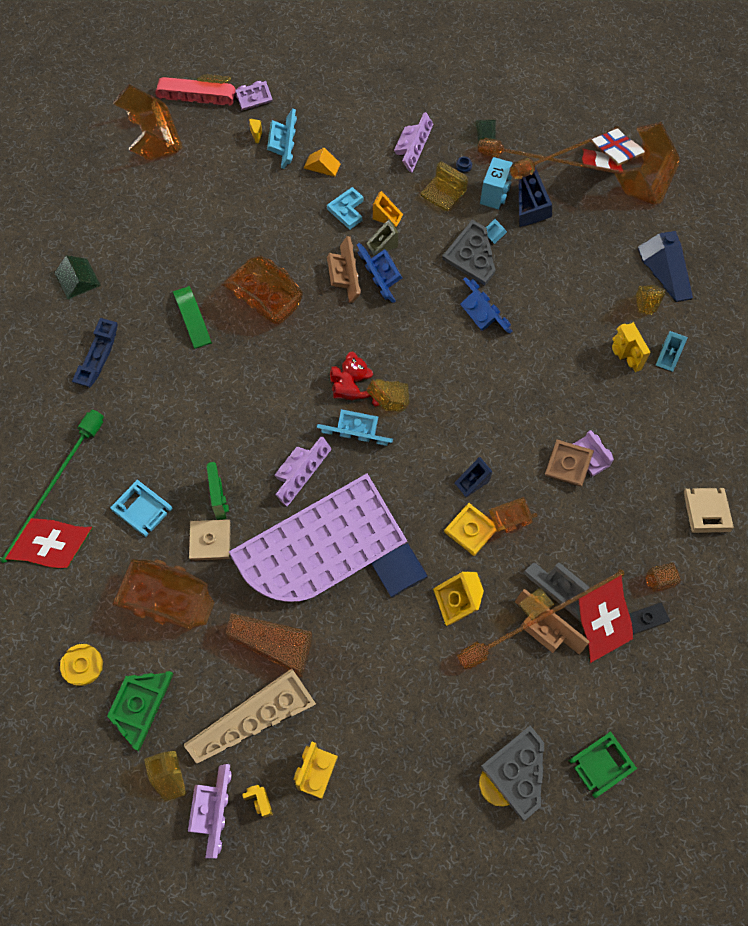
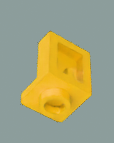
(262, 803)

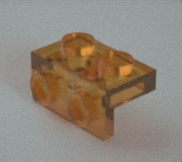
(511, 514)

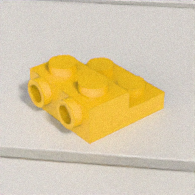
(630, 345)

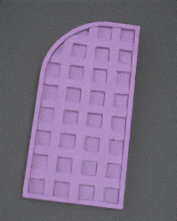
(320, 544)

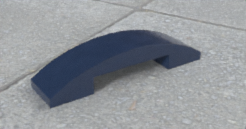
(98, 353)

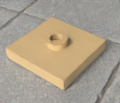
(209, 540)

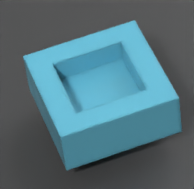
(495, 231)

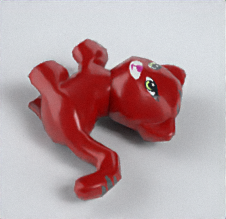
(353, 370)

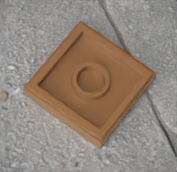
(569, 463)

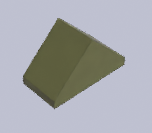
(384, 238)

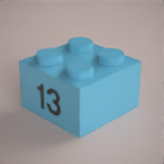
(496, 183)

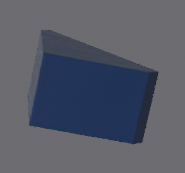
(474, 477)

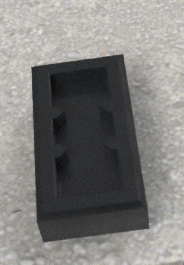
(648, 618)

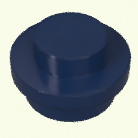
(464, 164)

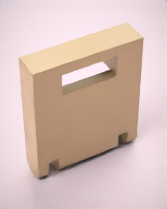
(708, 504)

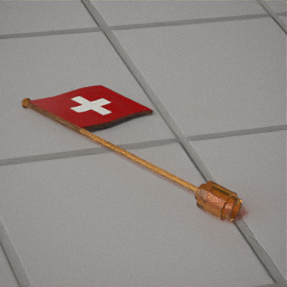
(601, 615)

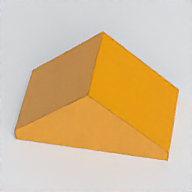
(322, 162)
(384, 209)

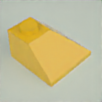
(459, 596)

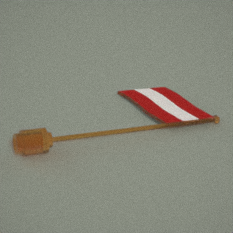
(590, 159)

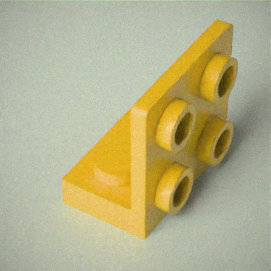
(315, 771)

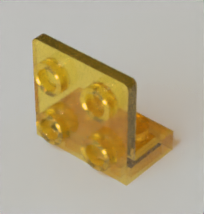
(445, 187)

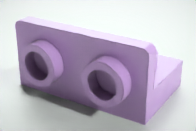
(253, 95)
(601, 458)

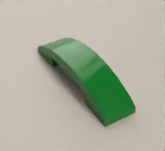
(192, 317)

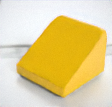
(256, 129)

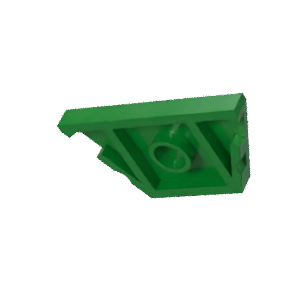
(138, 704)

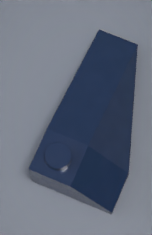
(666, 260)

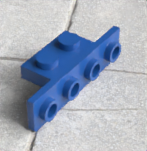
(383, 269)
(481, 310)

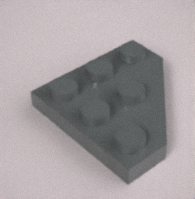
(472, 253)
(519, 772)

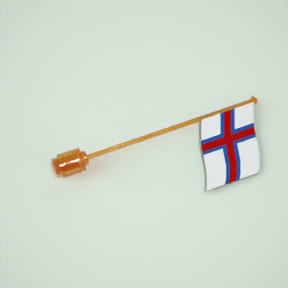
(611, 143)

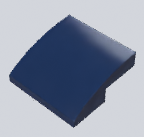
(399, 570)

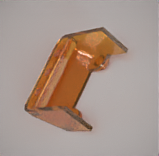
(155, 120)
(658, 168)

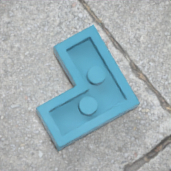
(344, 207)

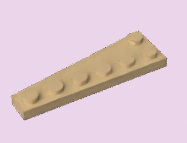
(267, 707)

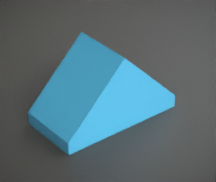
(671, 351)

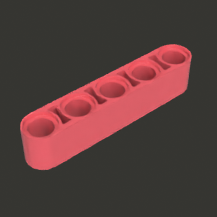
(195, 91)

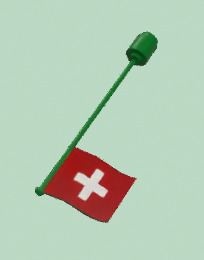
(51, 541)

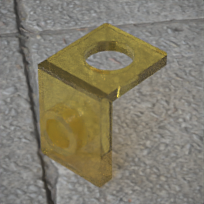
(536, 604)

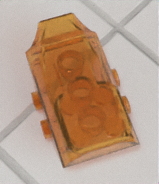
(265, 288)
(164, 594)

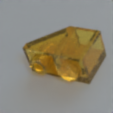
(649, 298)
(390, 395)
(165, 775)

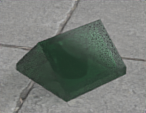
(76, 276)

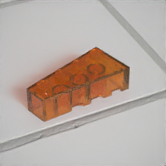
(275, 642)

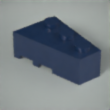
(533, 200)

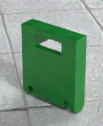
(216, 492)
(599, 768)

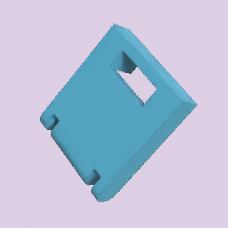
(145, 511)

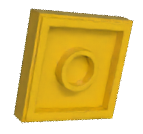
(471, 529)

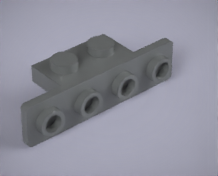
(559, 584)

